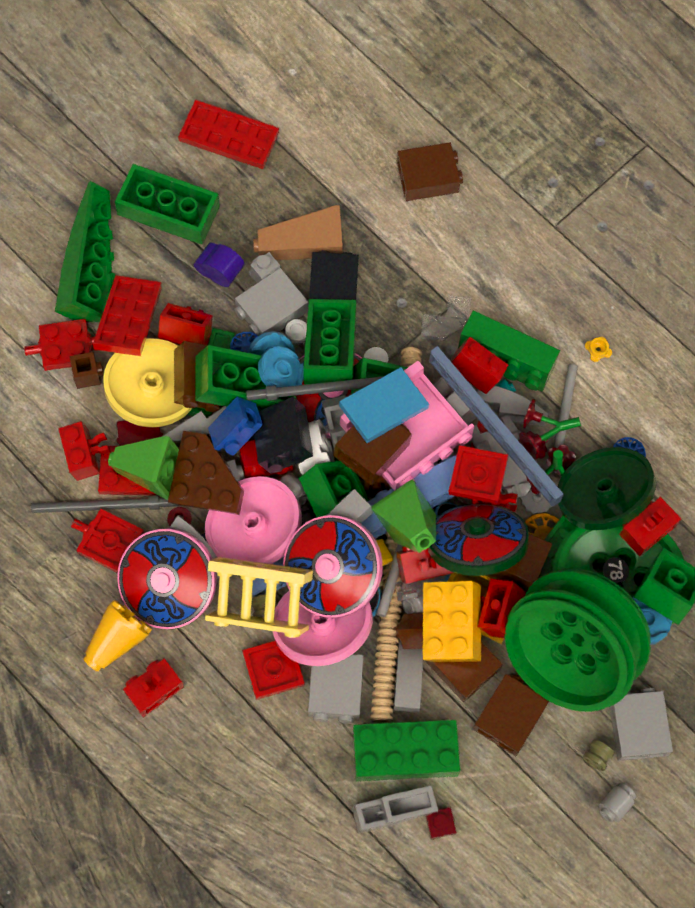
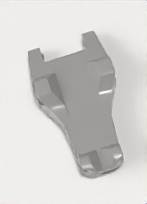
(514, 479)

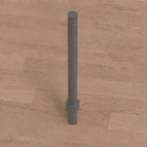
(271, 392)
(154, 502)

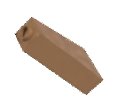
(302, 236)

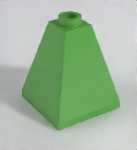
(147, 463)
(407, 517)

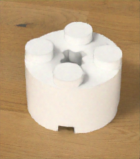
(320, 445)

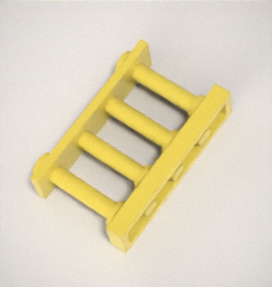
(272, 575)

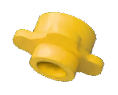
(601, 343)

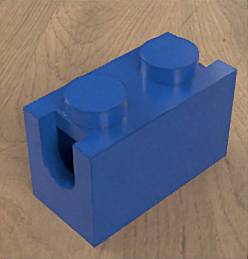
(235, 425)

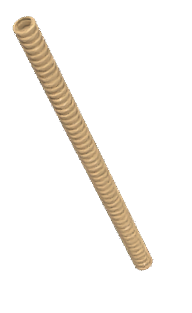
(388, 638)

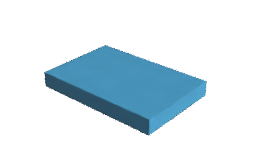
(383, 405)

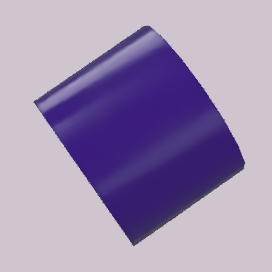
(219, 264)

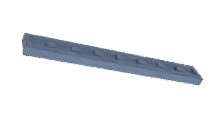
(495, 427)

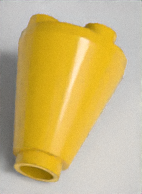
(115, 636)

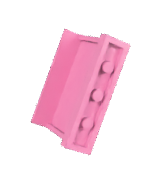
(432, 431)

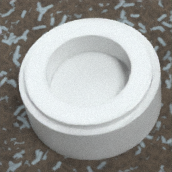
(296, 331)

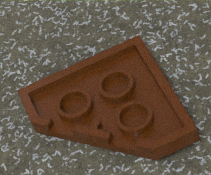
(204, 477)

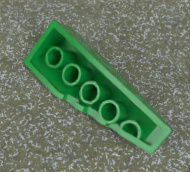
(87, 261)

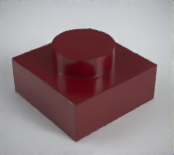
(441, 823)

